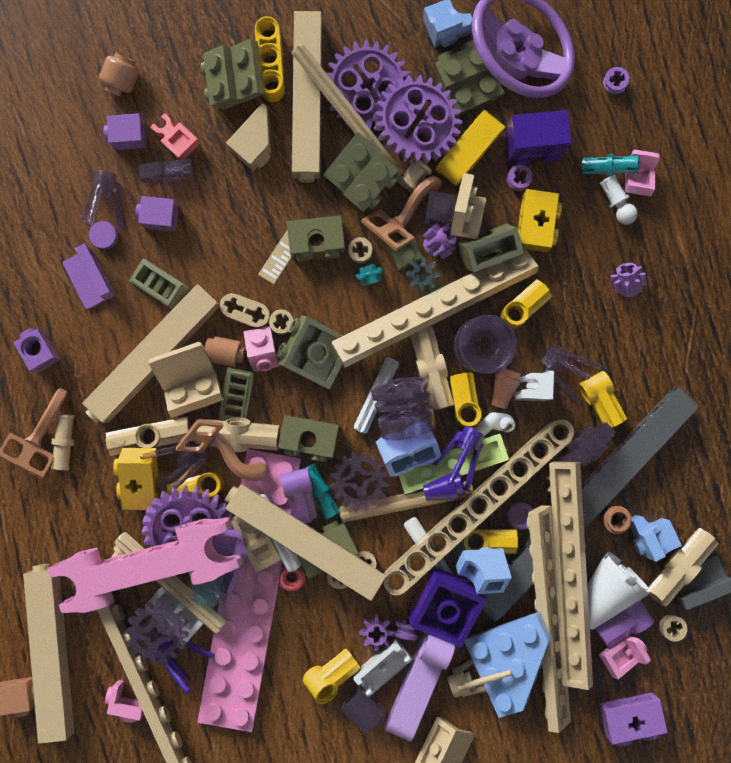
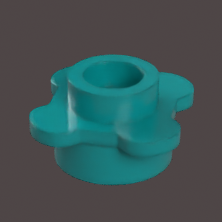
(369, 274)

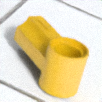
(527, 303)
(600, 394)
(464, 396)
(199, 481)
(495, 539)
(324, 680)

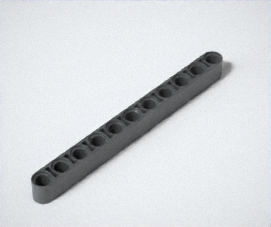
(604, 485)

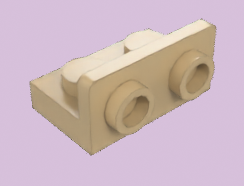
(468, 210)

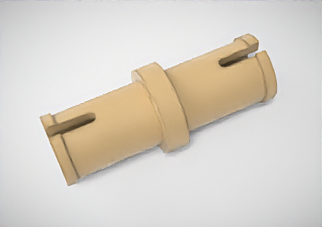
(62, 442)

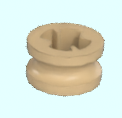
(354, 256)
(273, 320)
(665, 623)

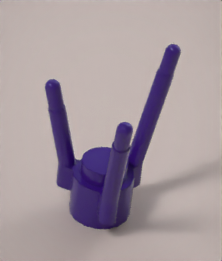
(469, 441)
(175, 670)

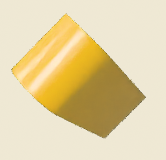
(271, 47)
(470, 148)

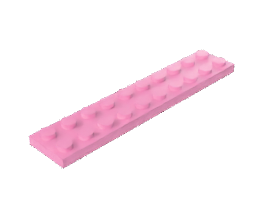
(242, 644)

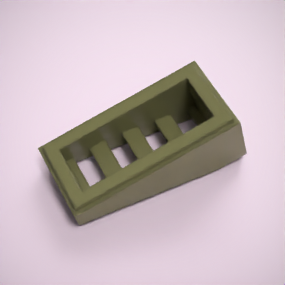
(174, 292)
(246, 399)

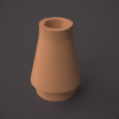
(504, 387)
(622, 519)

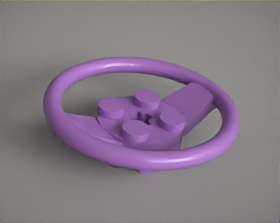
(516, 52)

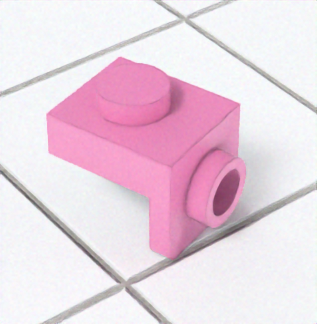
(644, 181)
(261, 349)
(624, 656)
(126, 708)

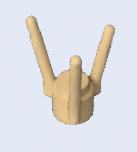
(463, 685)

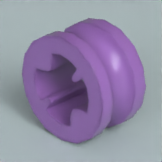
(622, 73)
(511, 175)
(405, 630)

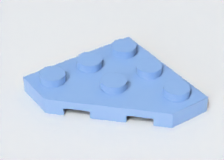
(511, 647)

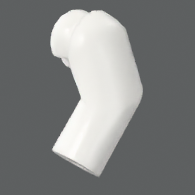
(495, 421)

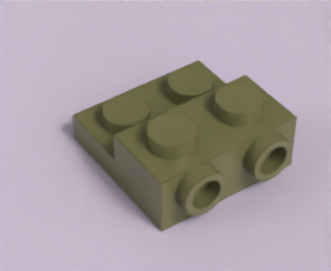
(232, 74)
(467, 79)
(362, 172)
(311, 351)

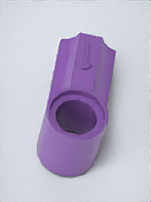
(299, 490)
(631, 620)

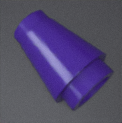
(441, 490)

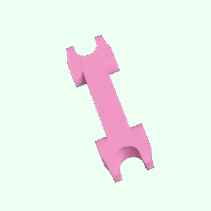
(190, 553)

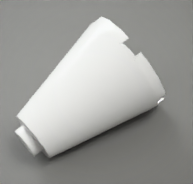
(612, 590)

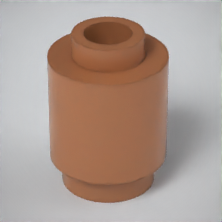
(225, 351)

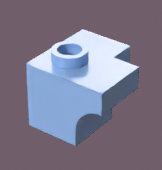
(446, 24)
(653, 538)
(486, 569)

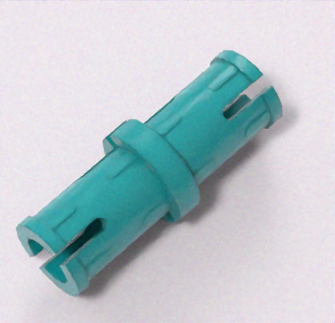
(611, 165)
(322, 494)

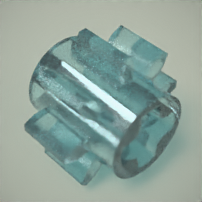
(417, 278)
(209, 592)

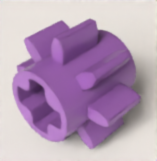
(439, 241)
(628, 279)
(382, 636)

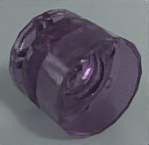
(497, 336)
(404, 408)

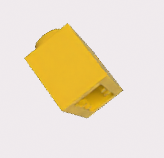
(546, 206)
(136, 479)

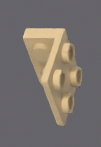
(187, 379)

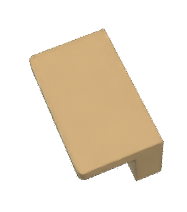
(445, 743)

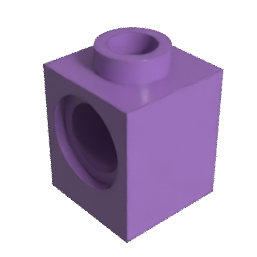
(125, 131)
(157, 213)
(47, 356)

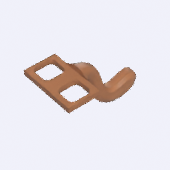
(398, 223)
(33, 443)
(248, 472)

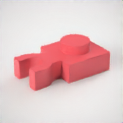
(176, 139)

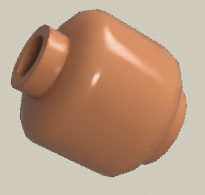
(119, 74)

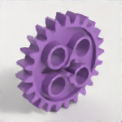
(387, 74)
(395, 105)
(185, 506)

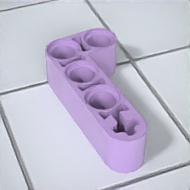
(420, 680)

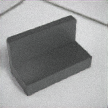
(706, 586)

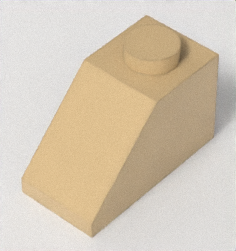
(252, 139)

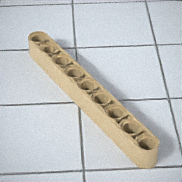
(491, 503)

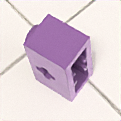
(619, 713)

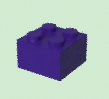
(537, 137)
(445, 606)

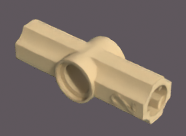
(433, 367)
(165, 433)
(247, 435)
(682, 567)

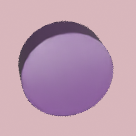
(103, 235)
(517, 515)

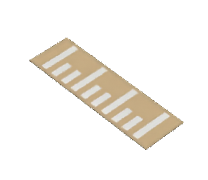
(277, 260)

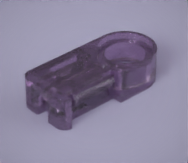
(166, 171)

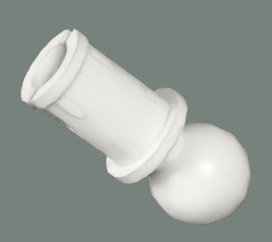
(626, 212)

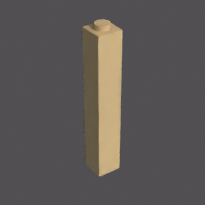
(306, 100)
(135, 370)
(304, 541)
(48, 655)

